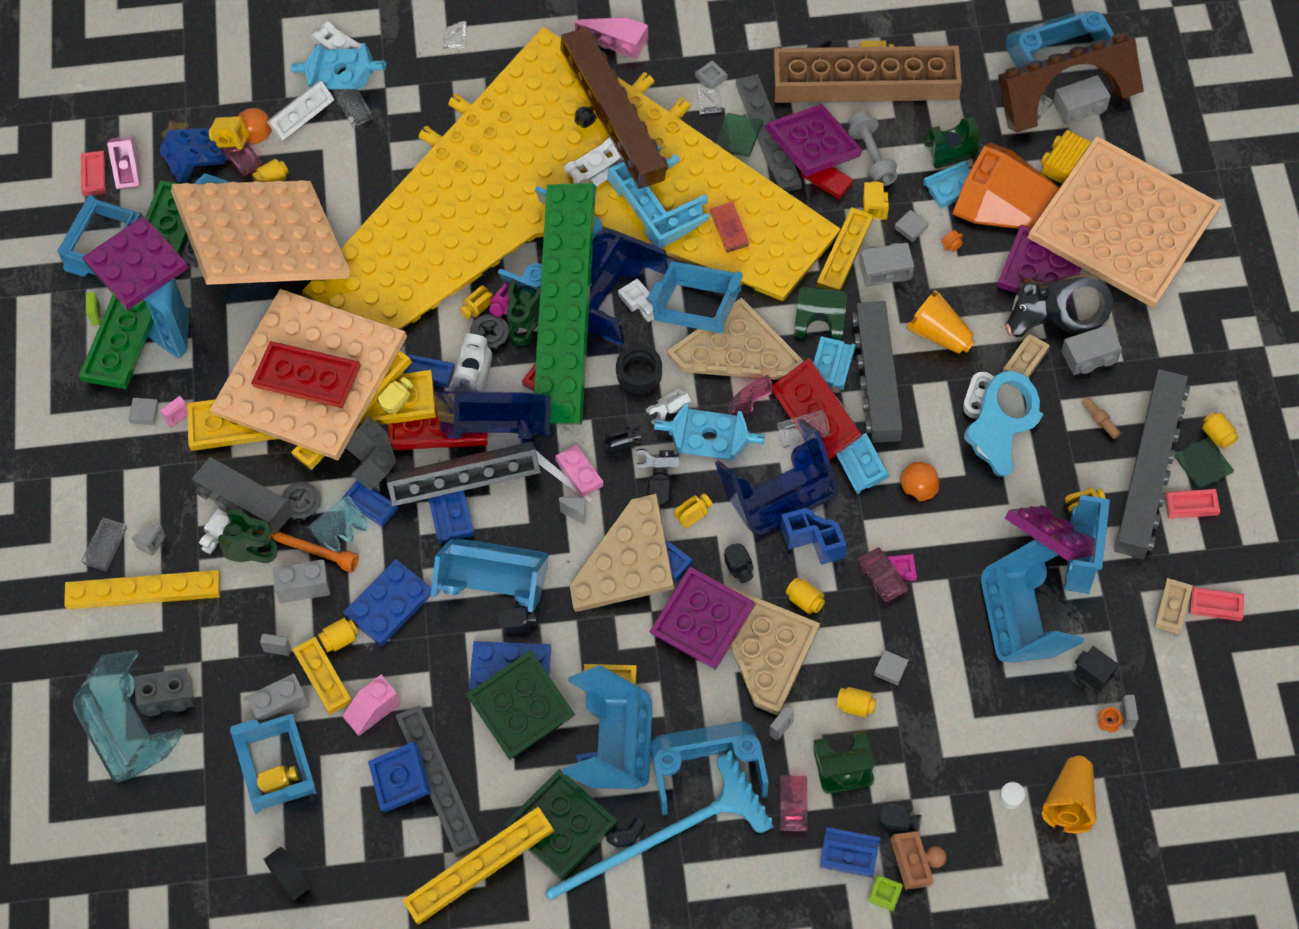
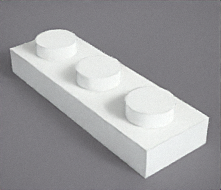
(300, 110)

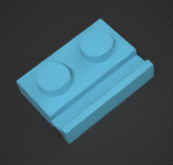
(947, 184)
(834, 361)
(862, 464)

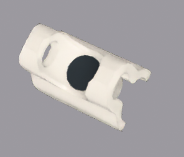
(472, 364)

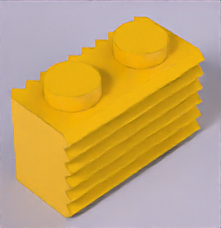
(1064, 156)

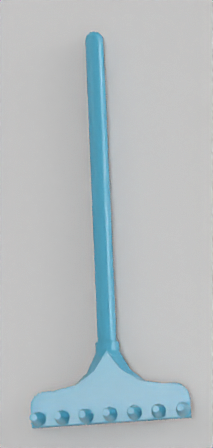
(734, 798)

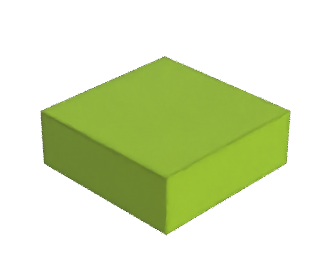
(93, 308)
(885, 893)

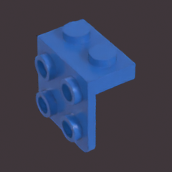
(189, 148)

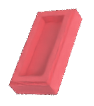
(93, 173)
(1192, 503)
(1216, 604)

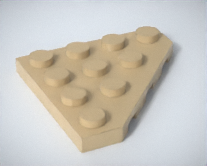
(743, 350)
(628, 560)
(772, 652)

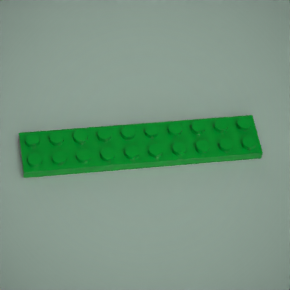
(565, 299)
(126, 331)

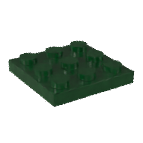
(520, 704)
(576, 821)

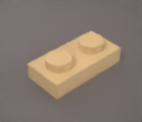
(1027, 356)
(1173, 606)

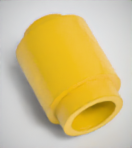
(271, 172)
(1220, 430)
(805, 596)
(338, 635)
(856, 702)

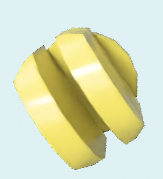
(395, 395)

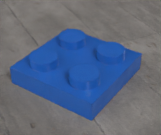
(399, 777)

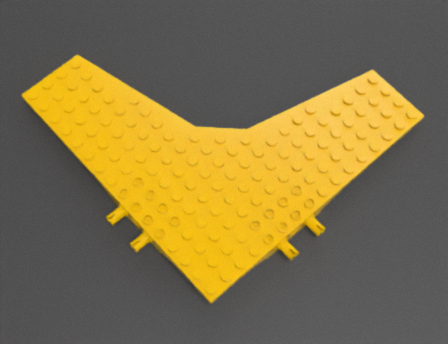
(478, 198)

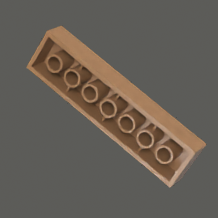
(866, 74)

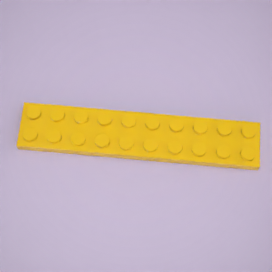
(212, 431)

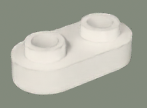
(975, 394)

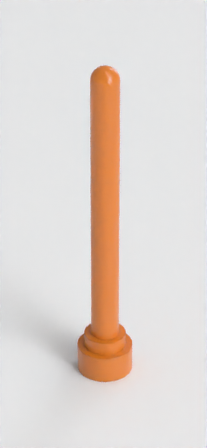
(347, 560)

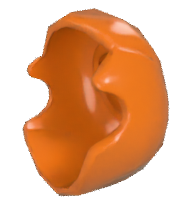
(256, 125)
(920, 480)

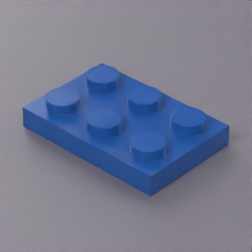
(388, 602)
(493, 656)

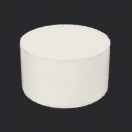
(1012, 795)

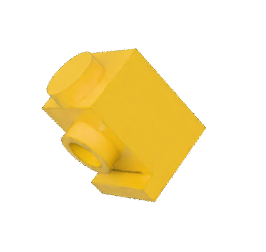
(229, 132)
(875, 200)

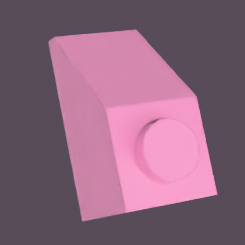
(124, 161)
(371, 705)

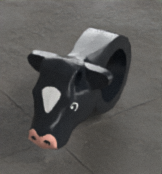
(1045, 301)

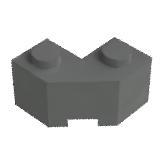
(374, 450)

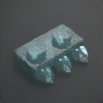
(337, 523)

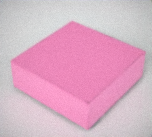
(174, 412)

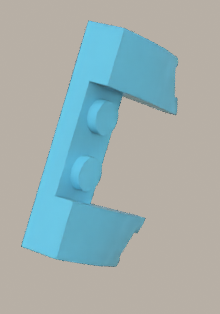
(661, 226)

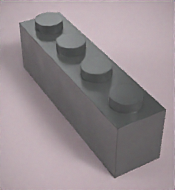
(240, 493)

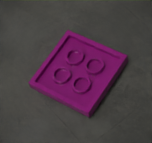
(813, 139)
(1033, 261)
(135, 262)
(1052, 532)
(702, 618)

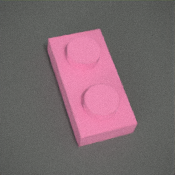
(579, 471)

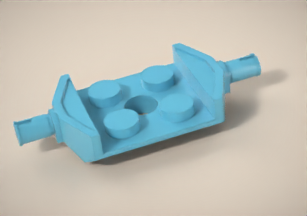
(325, 64)
(691, 425)

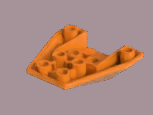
(1004, 190)

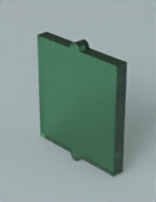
(739, 134)
(1204, 463)

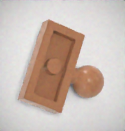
(914, 861)

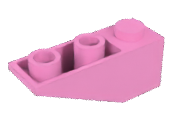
(617, 34)

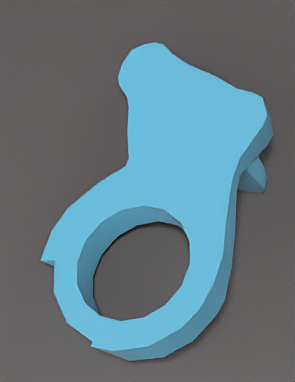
(994, 430)

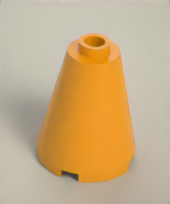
(941, 325)
(1072, 797)

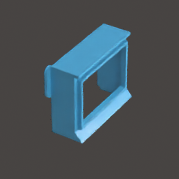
(73, 261)
(700, 278)
(1092, 519)
(251, 732)

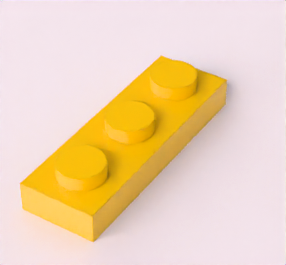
(322, 675)

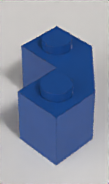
(805, 527)

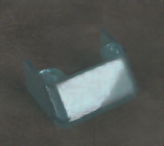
(114, 724)

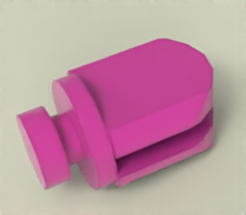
(500, 301)

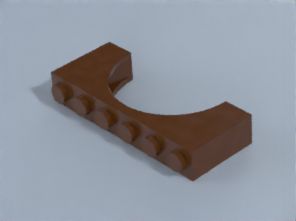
(1024, 86)

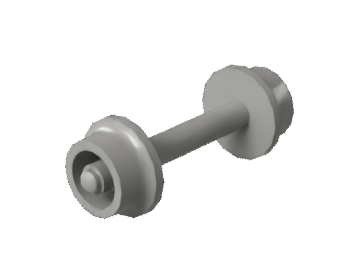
(862, 126)

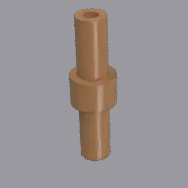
(1101, 418)

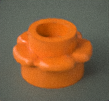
(952, 241)
(1114, 714)

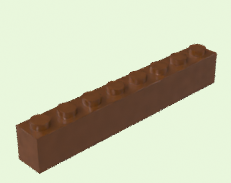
(613, 108)

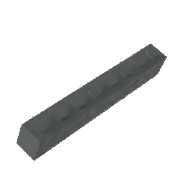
(1151, 464)

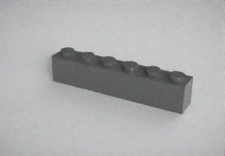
(878, 372)
(462, 473)

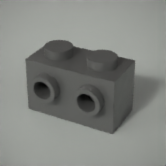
(164, 692)

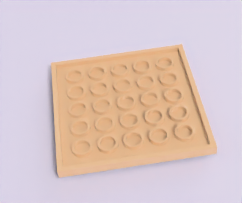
(1124, 221)
(259, 232)
(322, 329)

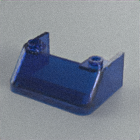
(615, 256)
(493, 413)
(802, 487)

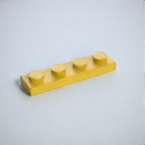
(845, 250)

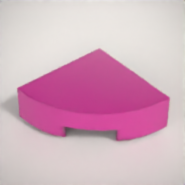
(905, 566)

